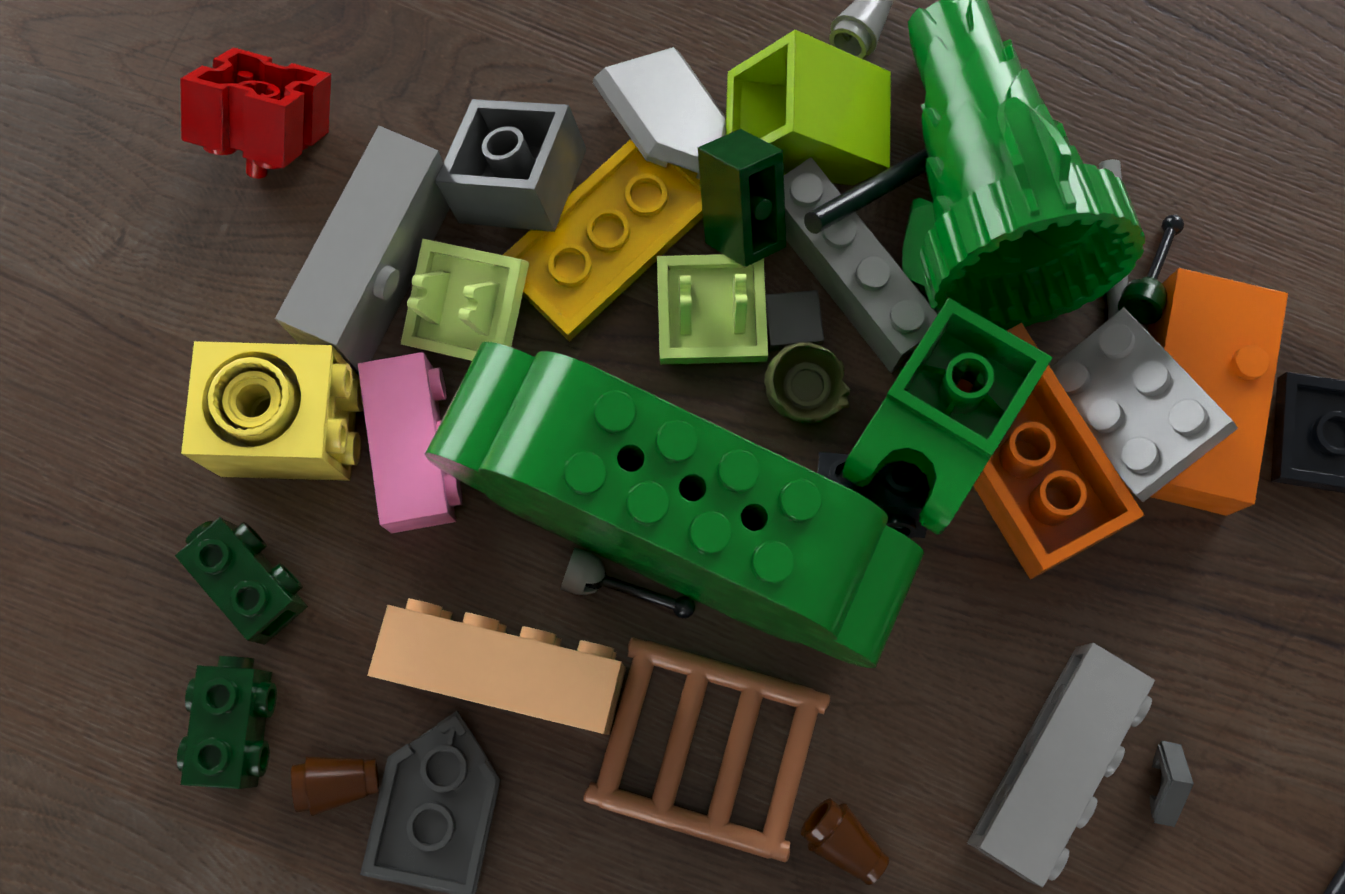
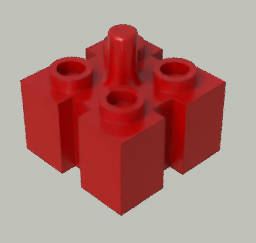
(255, 109)

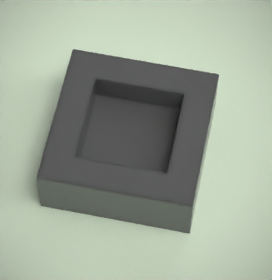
(793, 319)

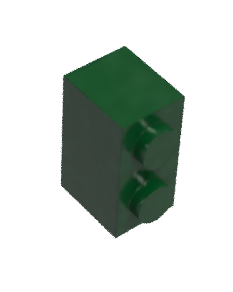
(743, 196)

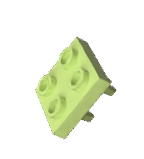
(463, 299)
(711, 310)

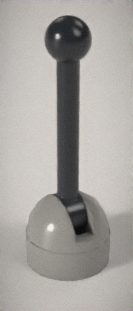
(587, 574)

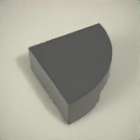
(1174, 784)

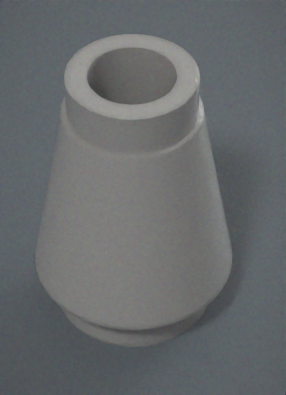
(861, 26)

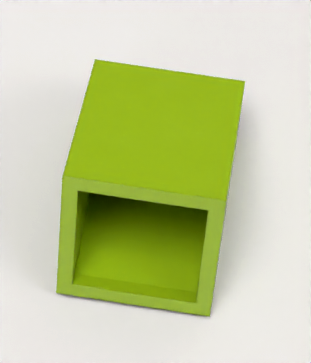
(814, 106)

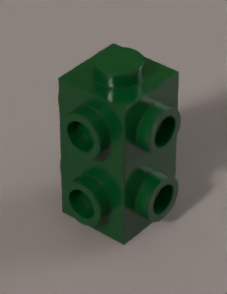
(241, 580)
(227, 725)

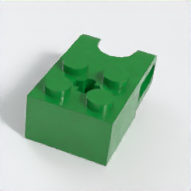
(939, 425)

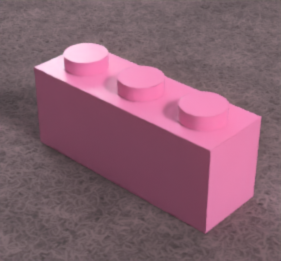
(400, 422)

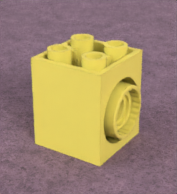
(272, 411)

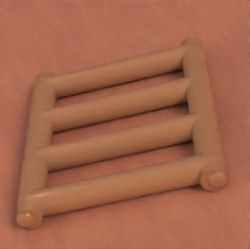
(661, 808)

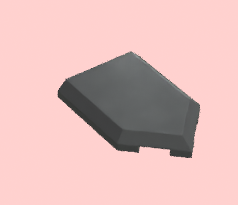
(434, 812)

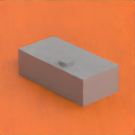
(367, 249)

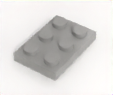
(1140, 404)

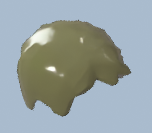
(806, 383)

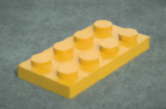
(607, 237)

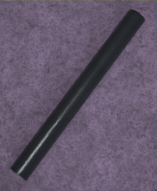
(866, 192)

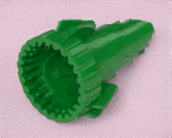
(1014, 210)

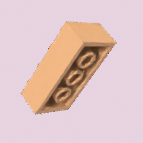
(499, 669)

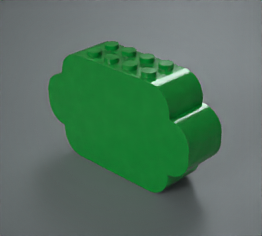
(678, 500)

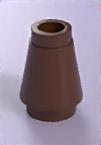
(332, 782)
(843, 841)

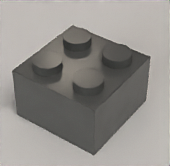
(512, 164)

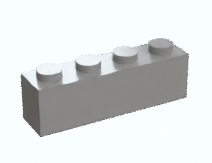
(856, 270)
(1062, 763)

